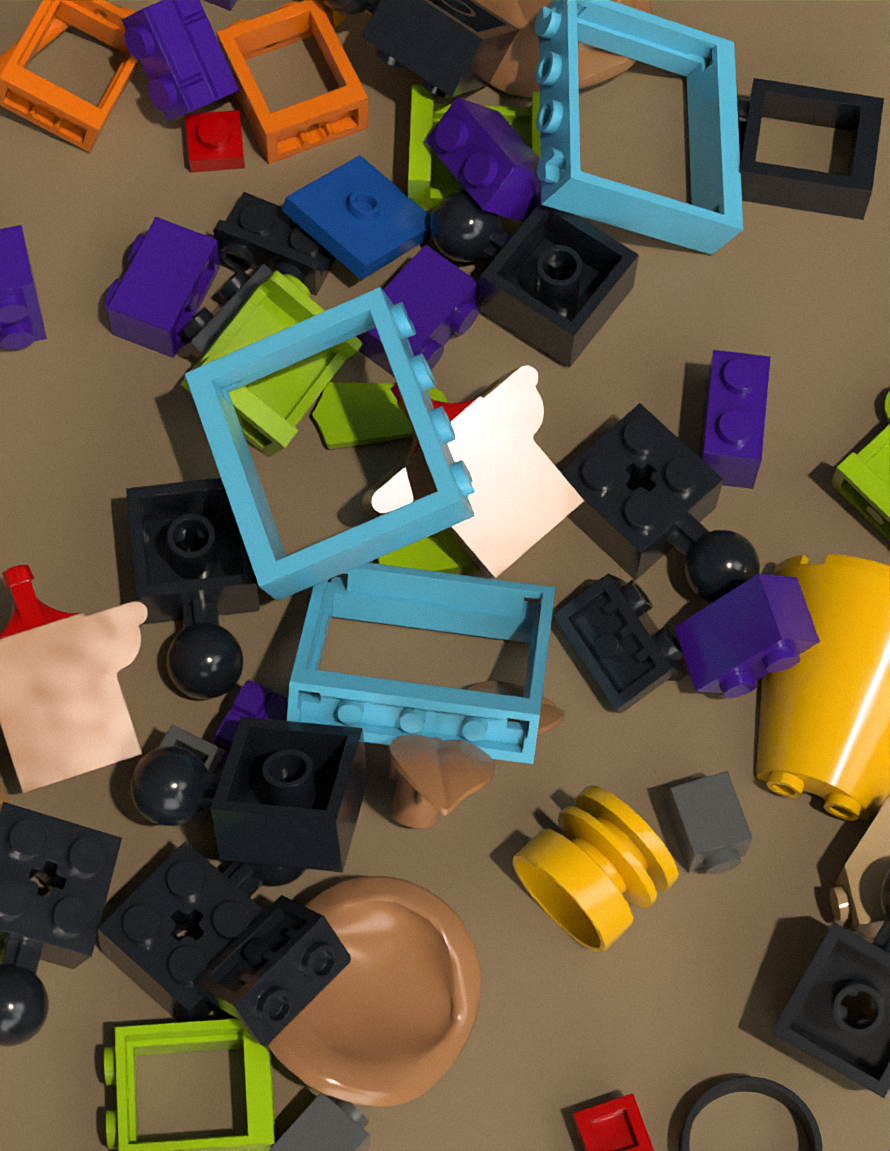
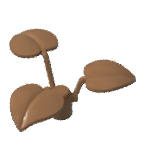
(440, 774)

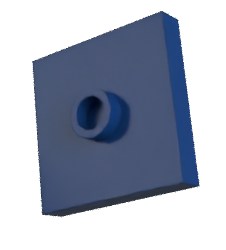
(359, 216)

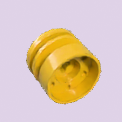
(595, 868)

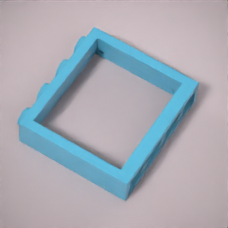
(712, 121)
(210, 388)
(404, 708)

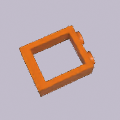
(50, 104)
(307, 122)

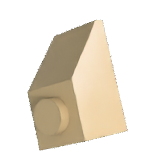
(858, 886)

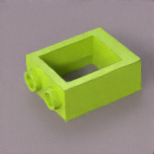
(186, 1037)

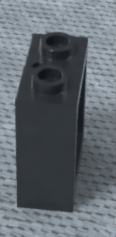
(805, 188)

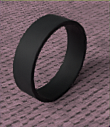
(762, 1086)

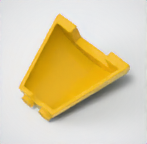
(830, 713)

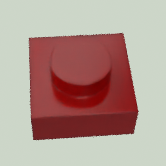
(214, 141)
(612, 1126)

